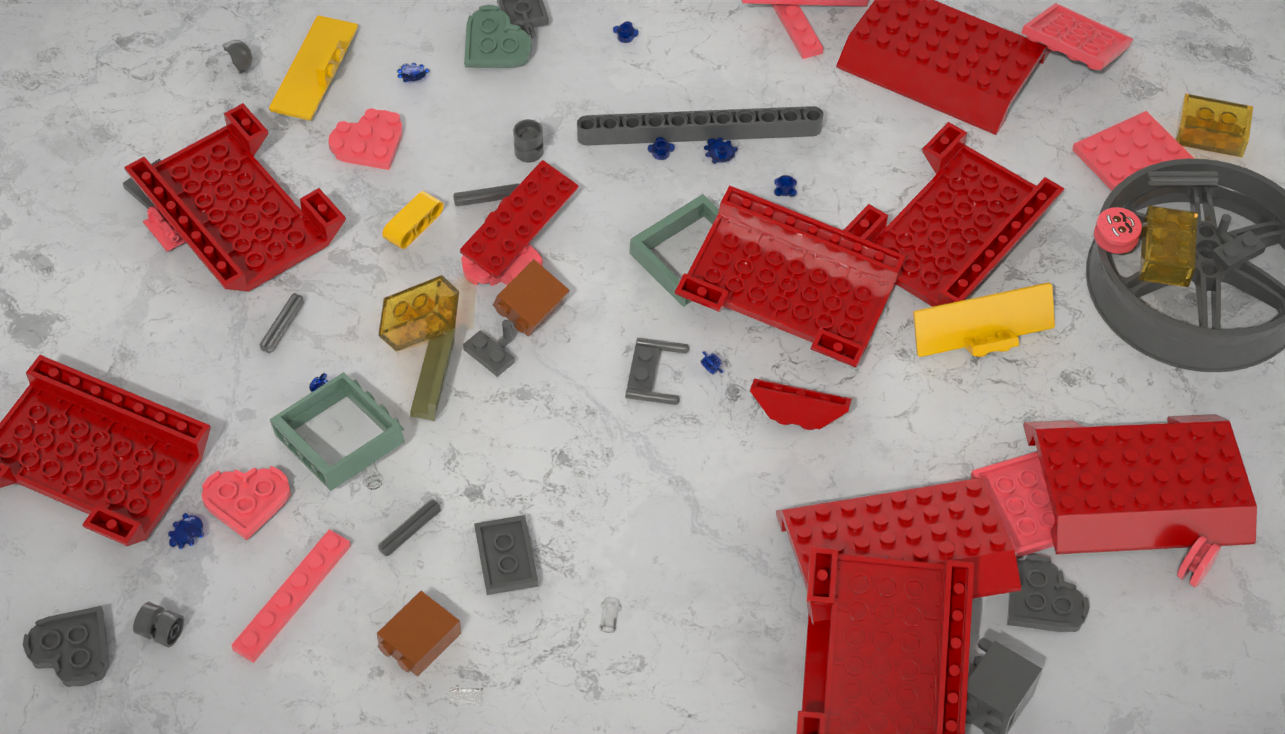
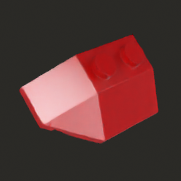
(798, 405)

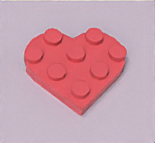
(369, 141)
(477, 275)
(245, 499)

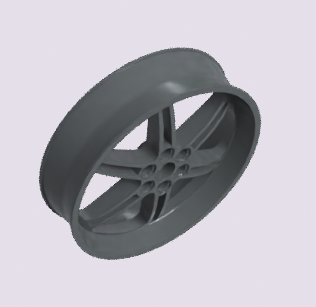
(1174, 341)

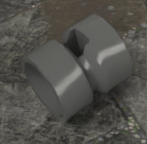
(528, 140)
(158, 624)

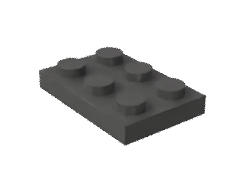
(506, 555)

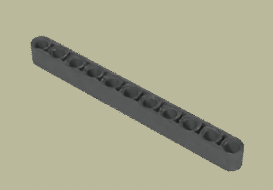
(700, 125)

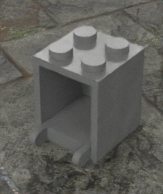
(999, 688)

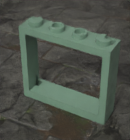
(664, 229)
(317, 402)

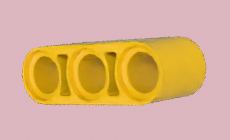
(412, 220)

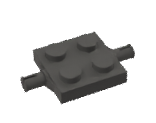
(525, 13)

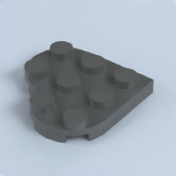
(1046, 599)
(71, 645)

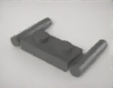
(644, 369)

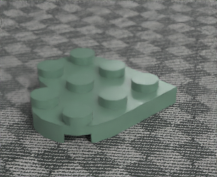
(494, 41)

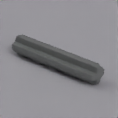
(1182, 178)
(483, 195)
(281, 323)
(409, 527)

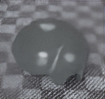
(240, 54)

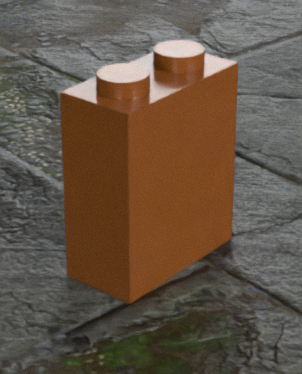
(530, 298)
(418, 633)

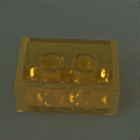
(1214, 125)
(1168, 246)
(419, 313)

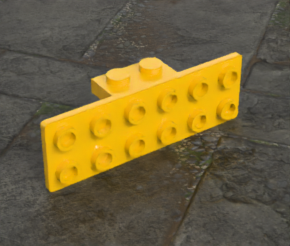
(313, 68)
(984, 322)

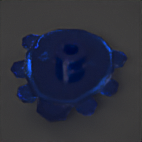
(412, 72)
(720, 150)
(186, 531)

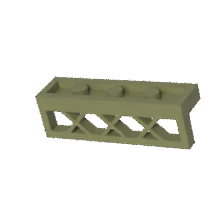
(432, 376)

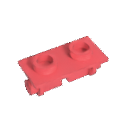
(162, 229)

